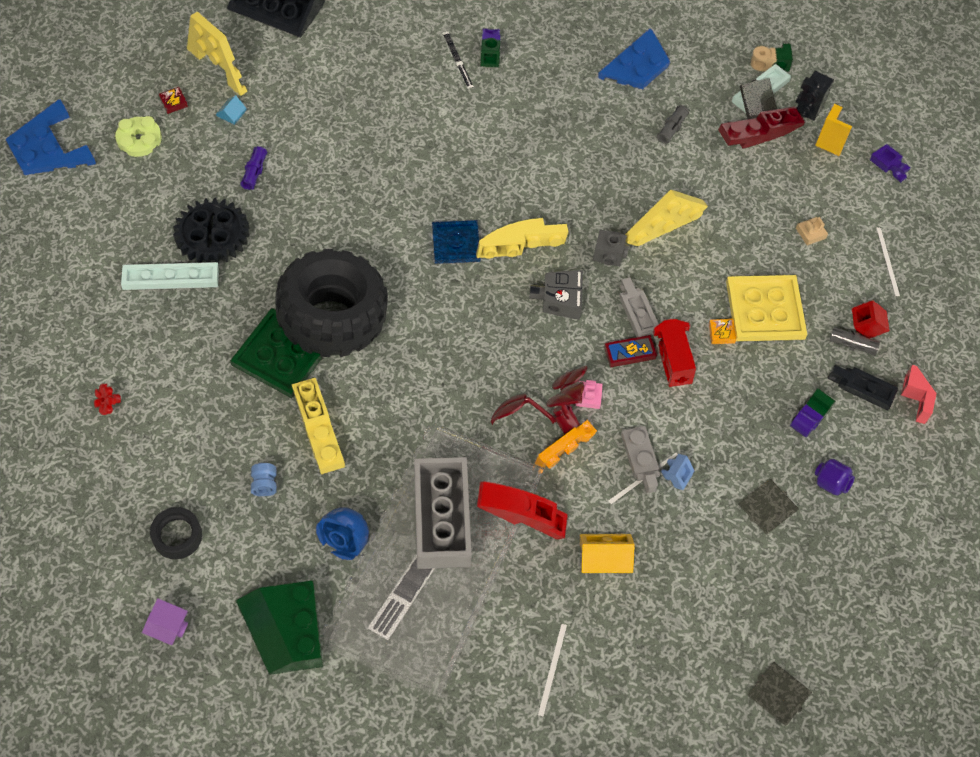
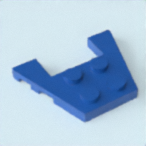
(37, 147)

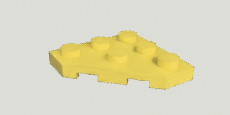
(666, 215)

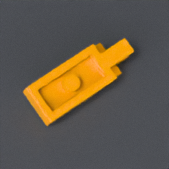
(567, 444)

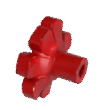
(105, 399)

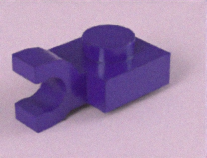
(889, 159)

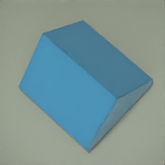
(232, 110)

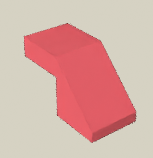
(919, 389)

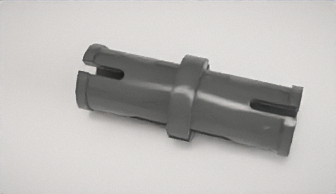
(672, 124)
(854, 341)

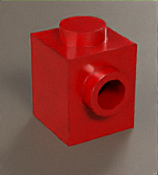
(870, 319)

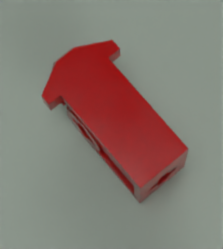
(675, 352)

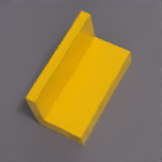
(834, 132)
(607, 553)

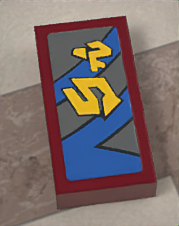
(630, 351)

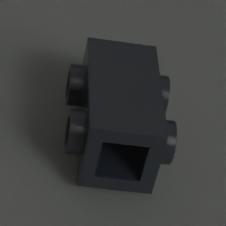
(814, 95)

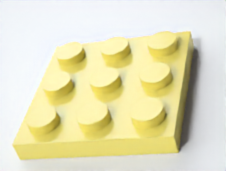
(766, 308)

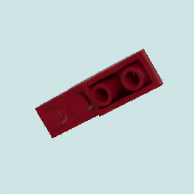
(764, 128)

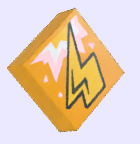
(722, 331)

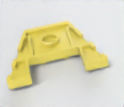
(207, 39)

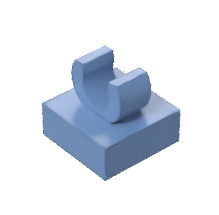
(679, 471)

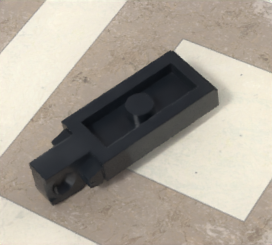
(864, 386)

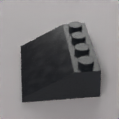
(285, 15)

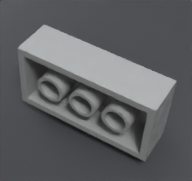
(442, 513)

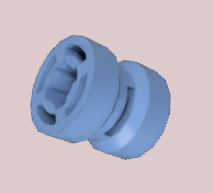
(263, 479)

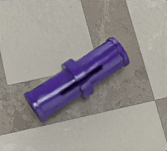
(253, 168)

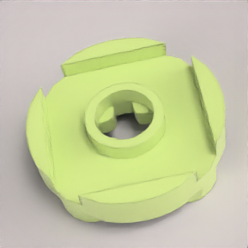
(148, 141)

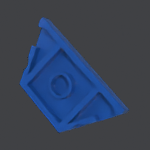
(638, 63)

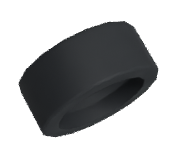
(167, 516)

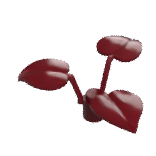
(564, 416)

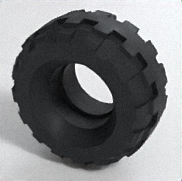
(335, 278)

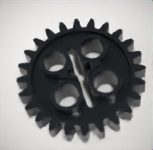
(232, 232)

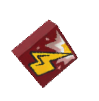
(173, 100)

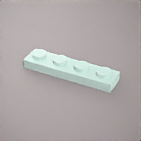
(170, 276)

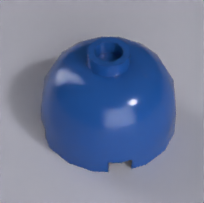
(344, 531)

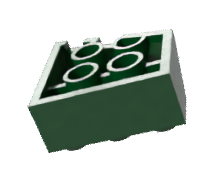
(284, 626)

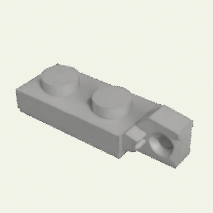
(637, 309)
(641, 457)

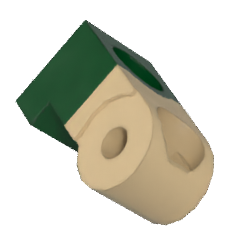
(765, 58)

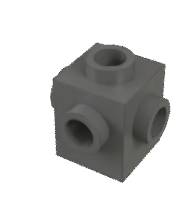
(610, 248)

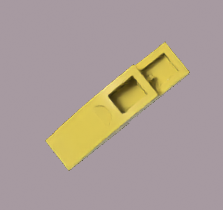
(514, 237)
(318, 426)

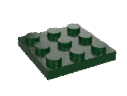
(273, 357)

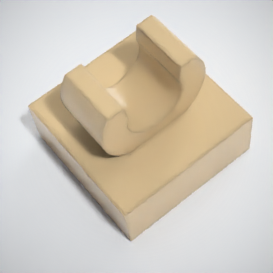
(812, 230)

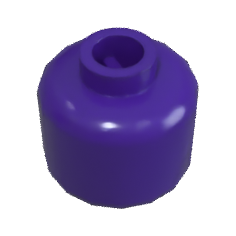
(834, 477)

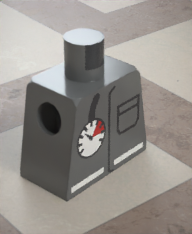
(560, 293)

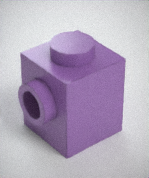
(165, 622)

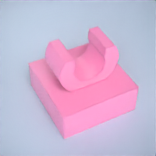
(591, 395)

